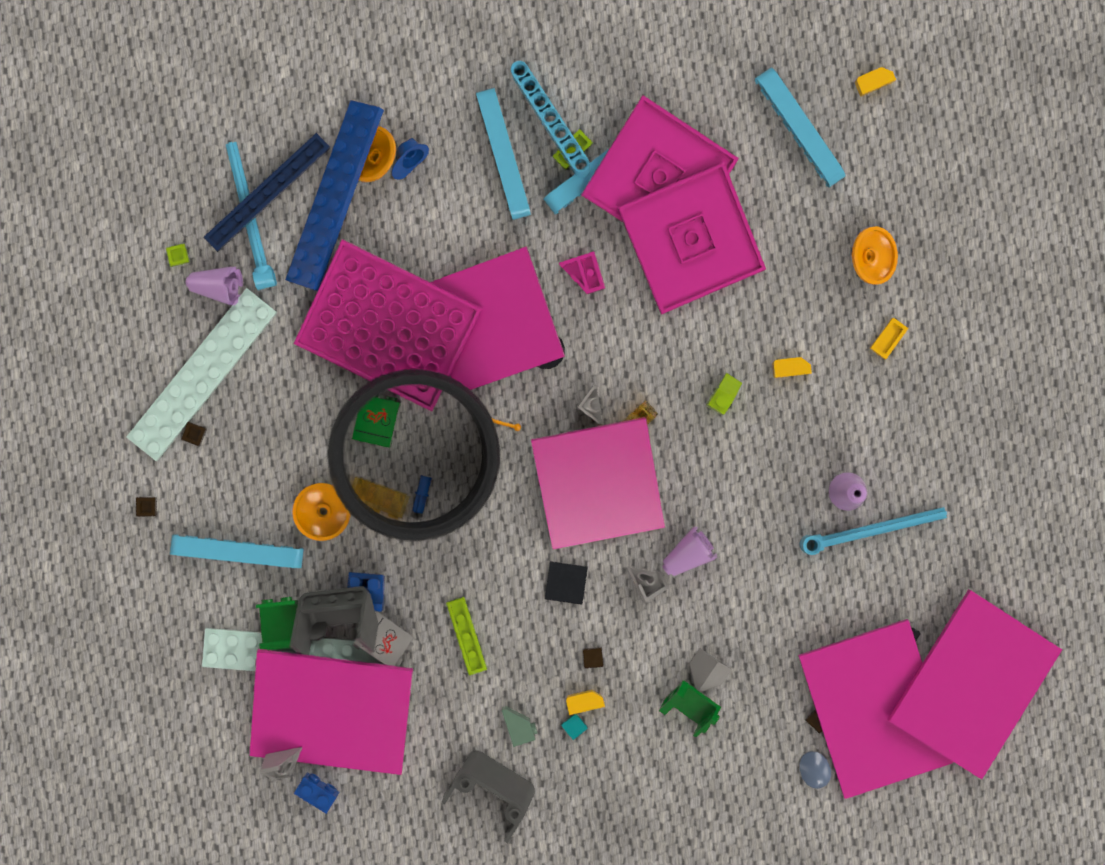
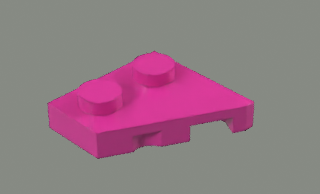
(585, 272)

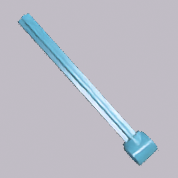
(263, 274)
(870, 530)

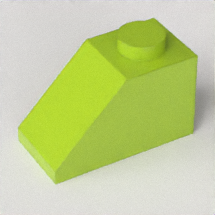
(724, 394)

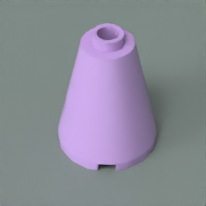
(217, 284)
(847, 491)
(689, 553)

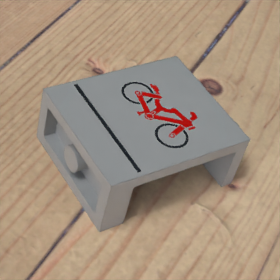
(390, 642)

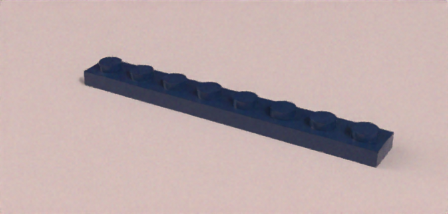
(266, 192)

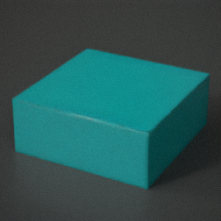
(574, 726)

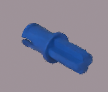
(421, 494)

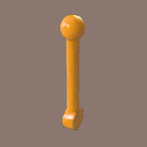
(517, 427)

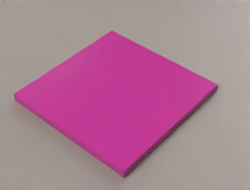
(649, 155)
(691, 238)
(515, 321)
(598, 483)

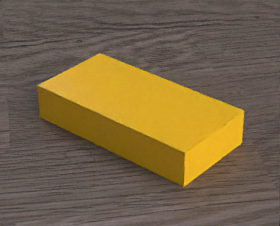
(889, 338)

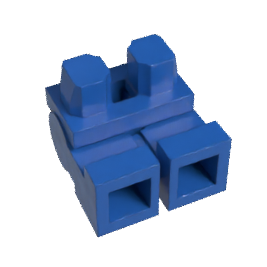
(373, 583)

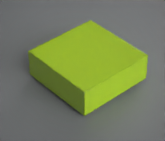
(177, 255)

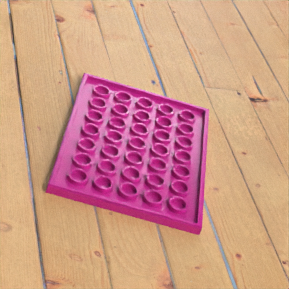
(386, 321)
(974, 684)
(854, 694)
(332, 709)

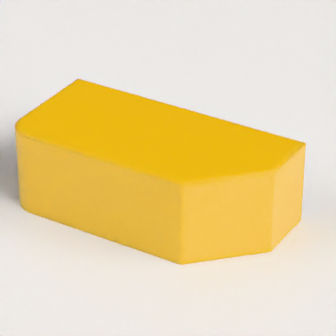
(874, 80)
(790, 367)
(584, 702)

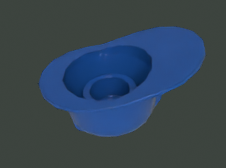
(408, 156)

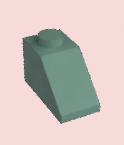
(519, 727)

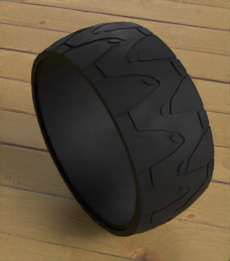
(460, 514)

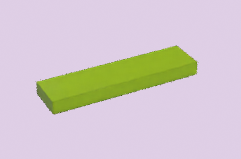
(466, 636)

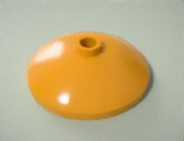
(383, 148)
(874, 255)
(308, 515)

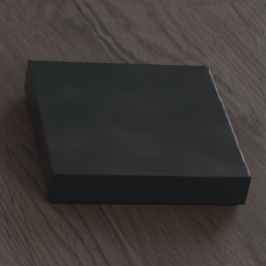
(566, 582)

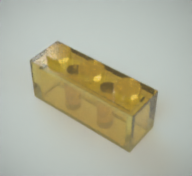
(381, 497)

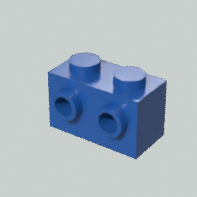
(316, 792)

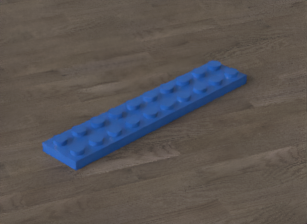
(334, 195)

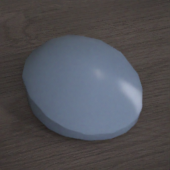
(815, 769)

